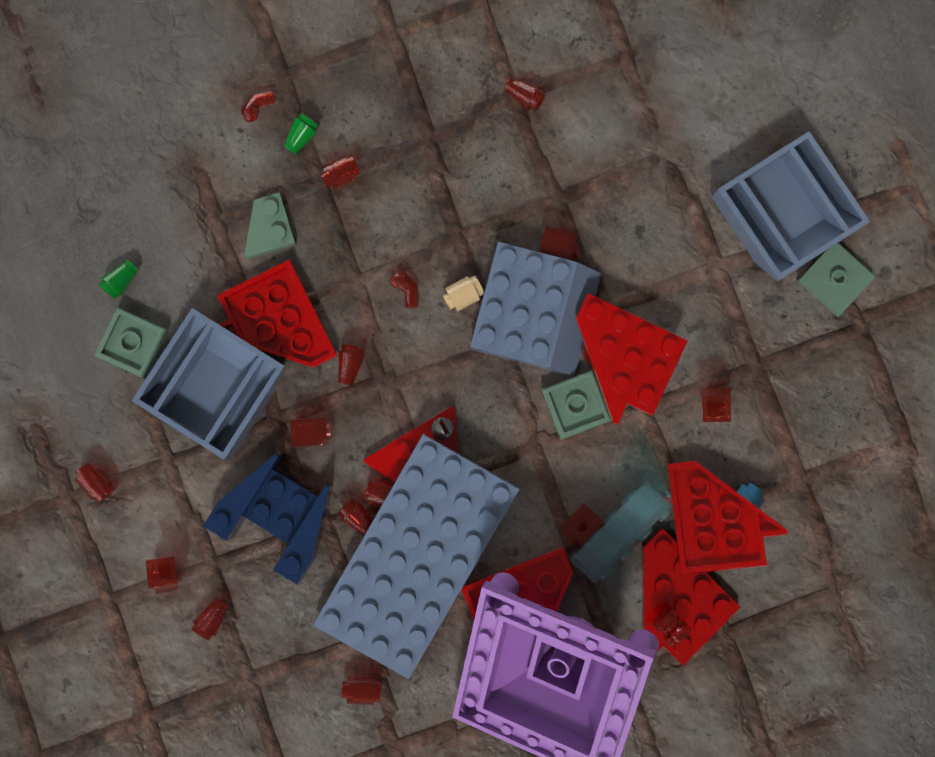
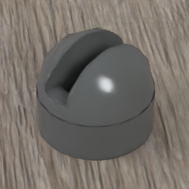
(438, 431)

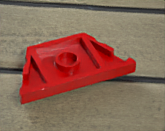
(393, 457)

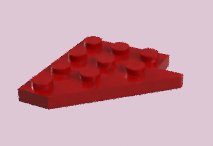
(277, 317)
(627, 356)
(715, 523)
(539, 580)
(693, 596)

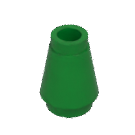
(301, 133)
(118, 279)

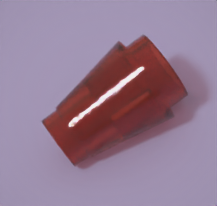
(525, 93)
(349, 363)
(355, 516)
(210, 619)

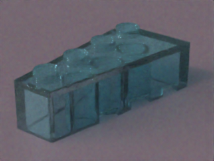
(623, 528)

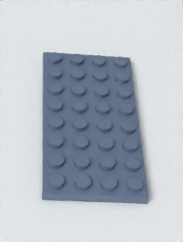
(416, 556)

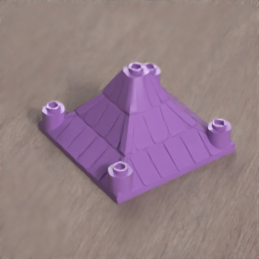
(550, 677)

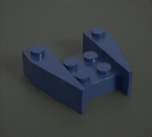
(281, 509)

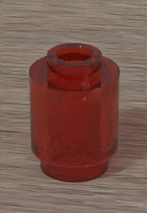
(340, 172)
(94, 482)
(378, 491)
(361, 690)

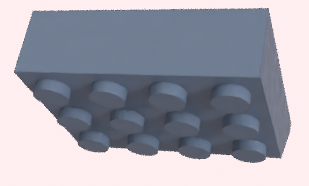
(790, 207)
(533, 309)
(210, 385)

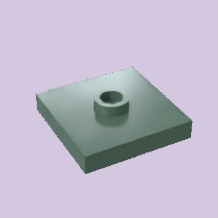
(836, 279)
(131, 342)
(576, 405)

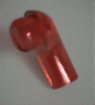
(254, 102)
(408, 286)

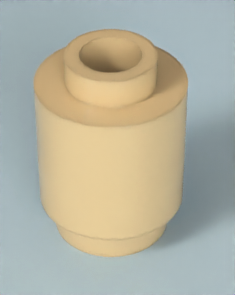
(463, 293)

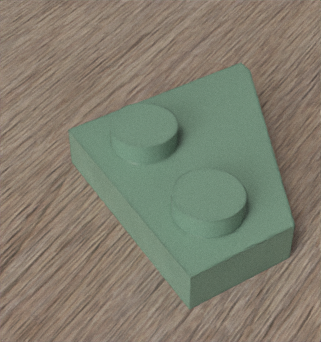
(268, 227)

